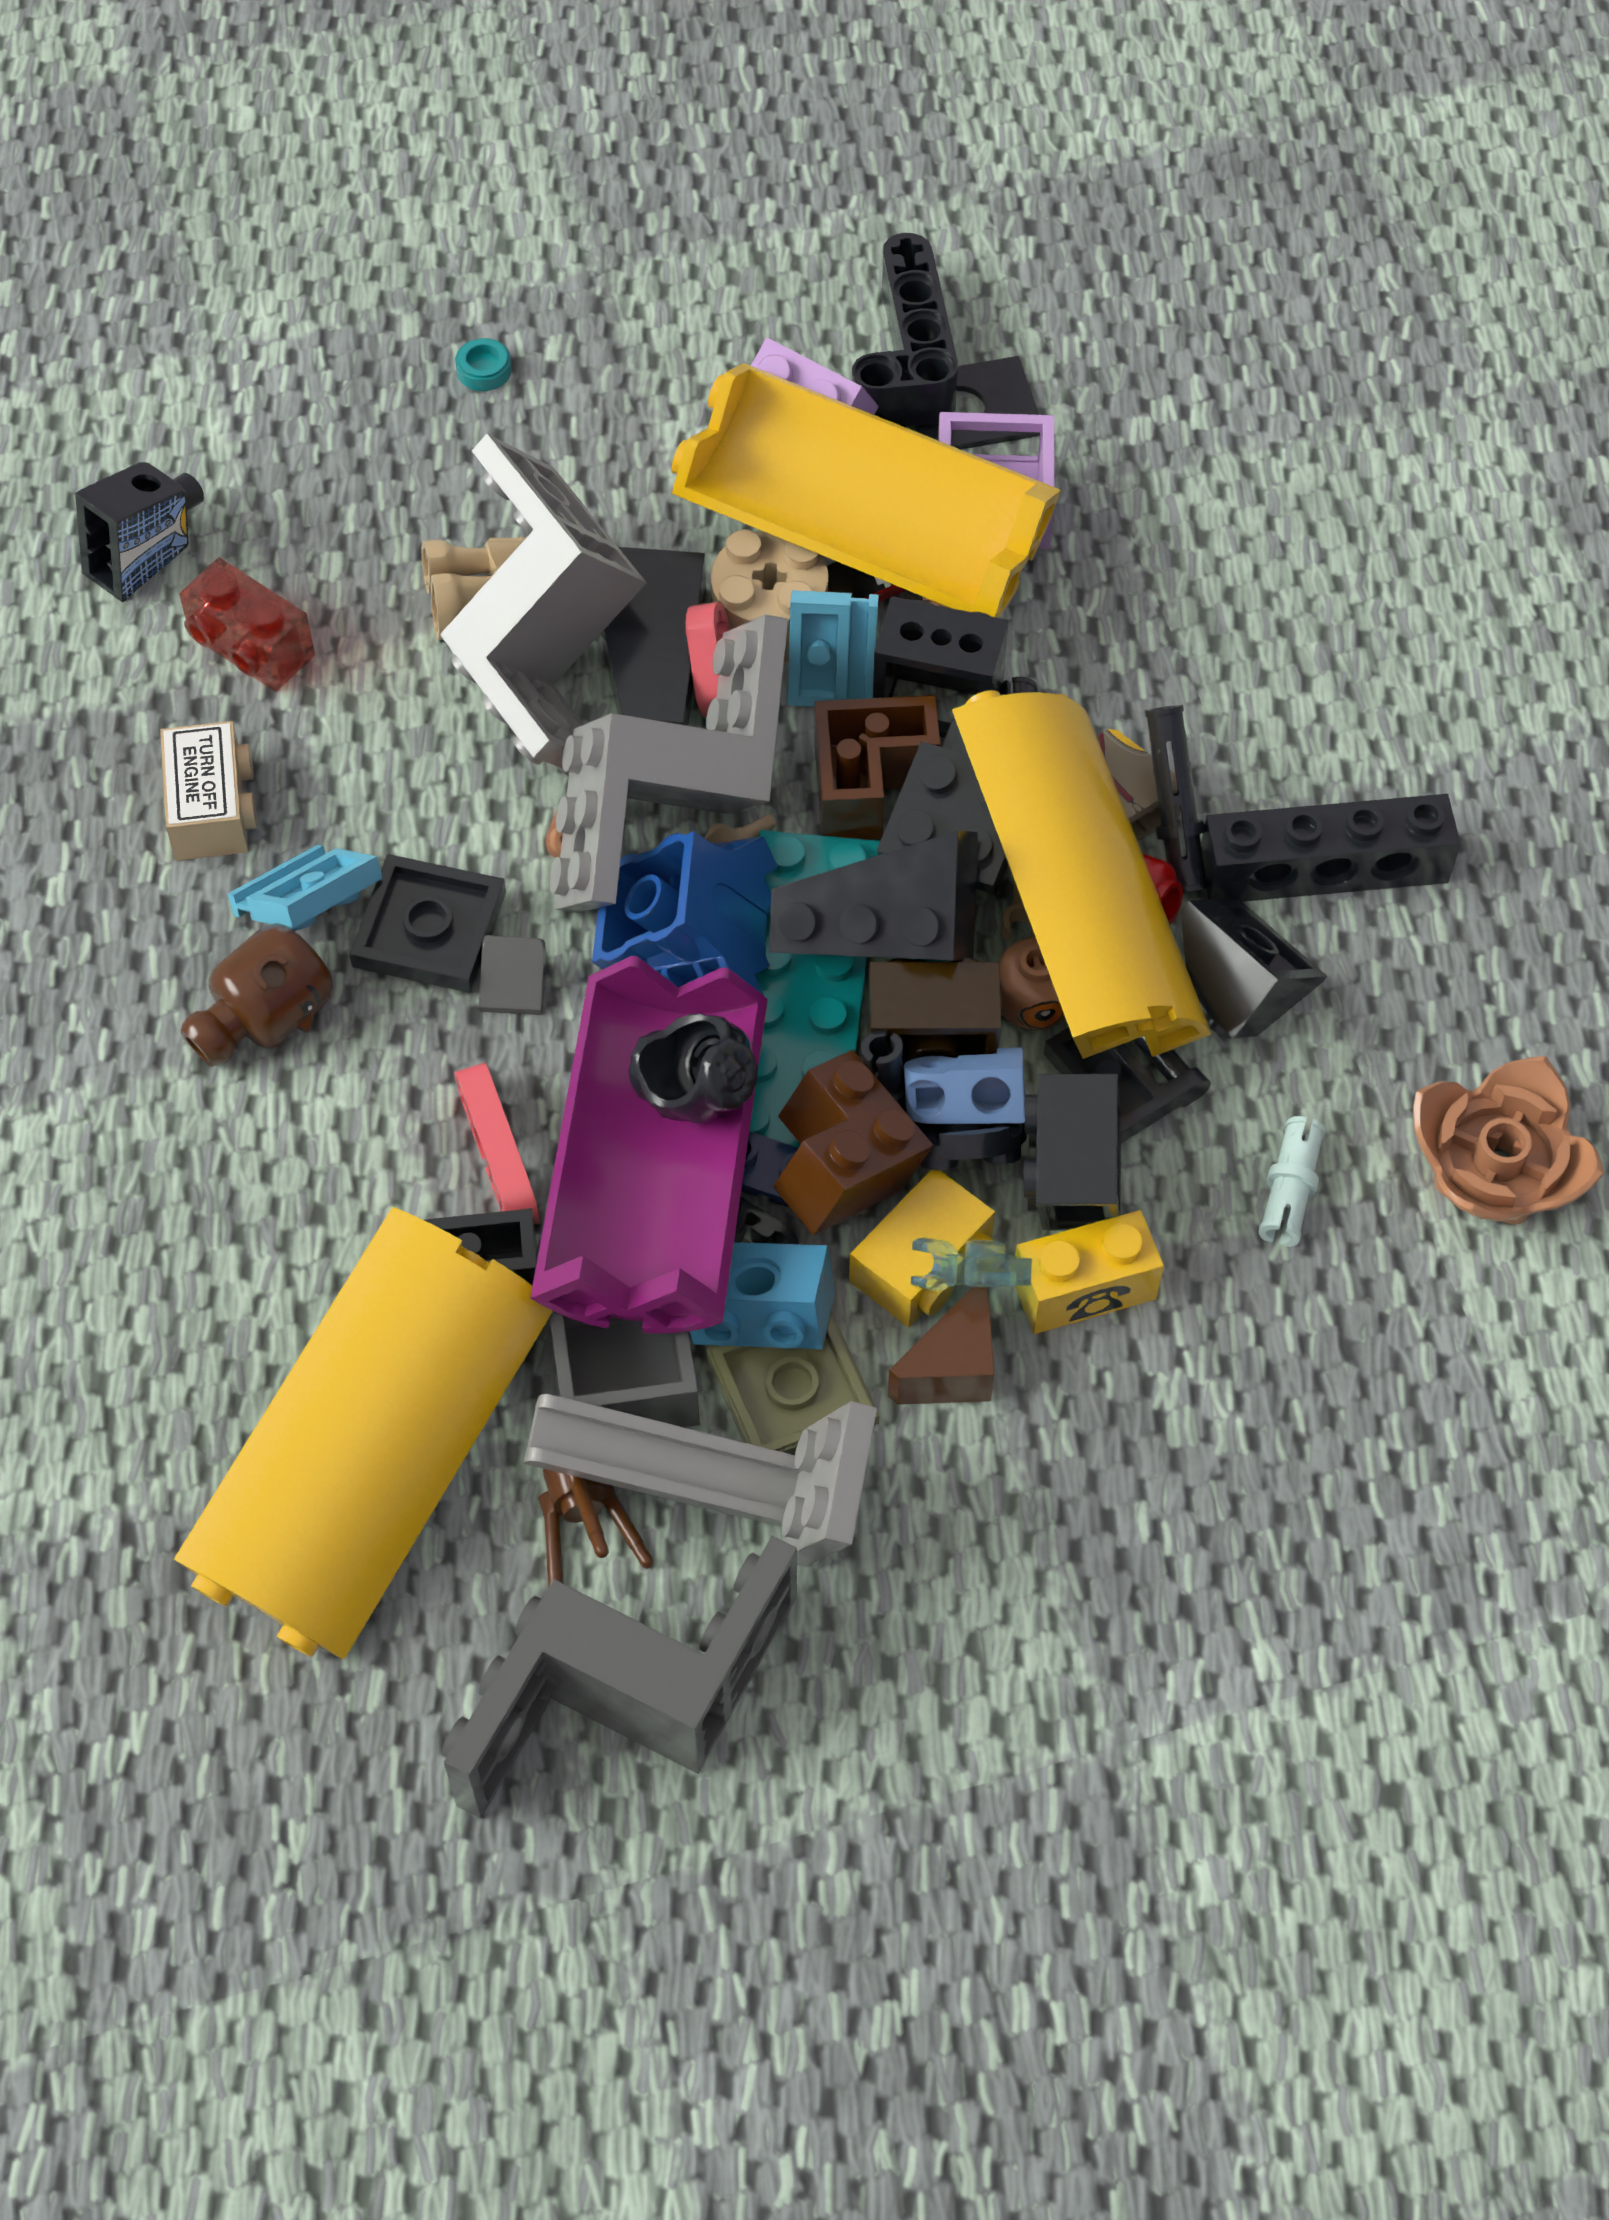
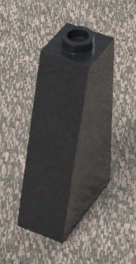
(648, 638)

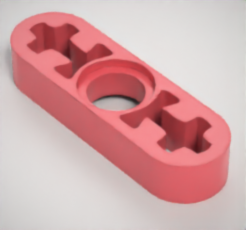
(495, 1140)

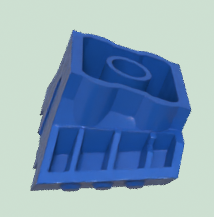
(690, 909)

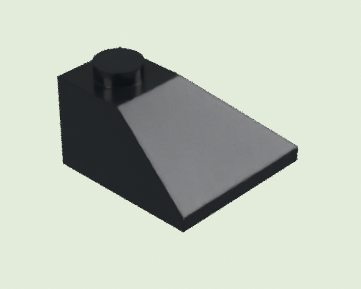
(1242, 967)

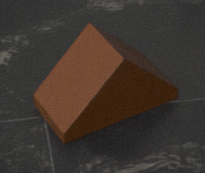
(951, 1359)

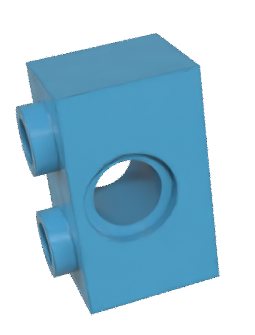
(775, 1298)

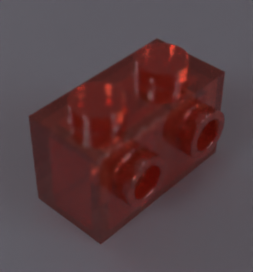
(247, 624)

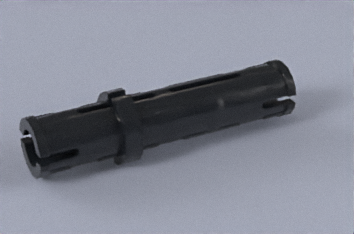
(1168, 725)

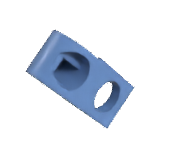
(966, 1088)

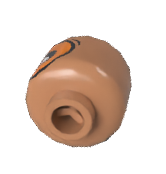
(1027, 988)

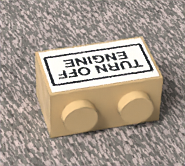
(205, 790)

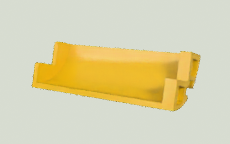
(864, 491)
(1080, 872)
(364, 1435)

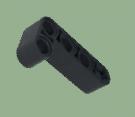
(922, 370)

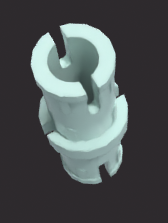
(1292, 1181)

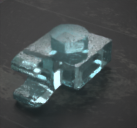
(979, 1266)

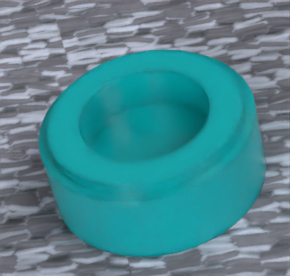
(483, 364)

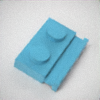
(831, 647)
(306, 887)

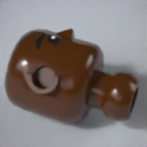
(260, 994)

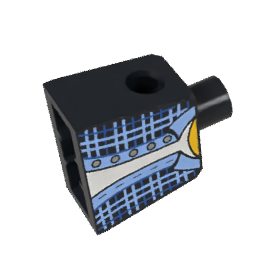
(133, 525)

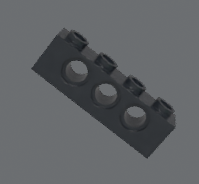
(1330, 848)

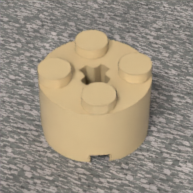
(758, 575)

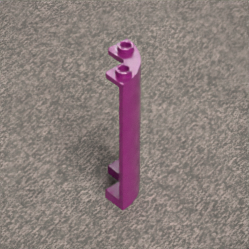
(635, 1199)

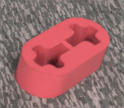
(704, 629)

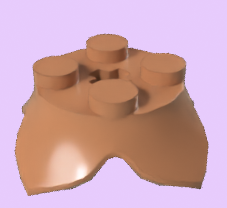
(1516, 1110)

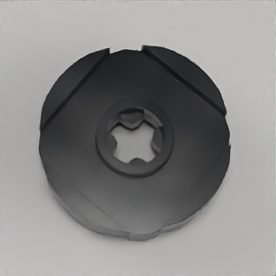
(954, 1142)

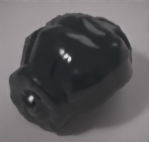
(694, 1069)

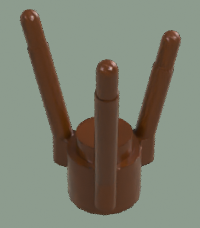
(581, 1502)

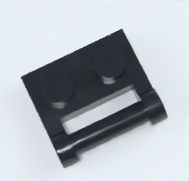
(1140, 1094)

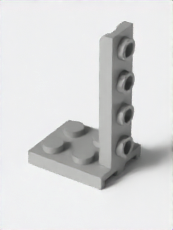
(805, 1493)

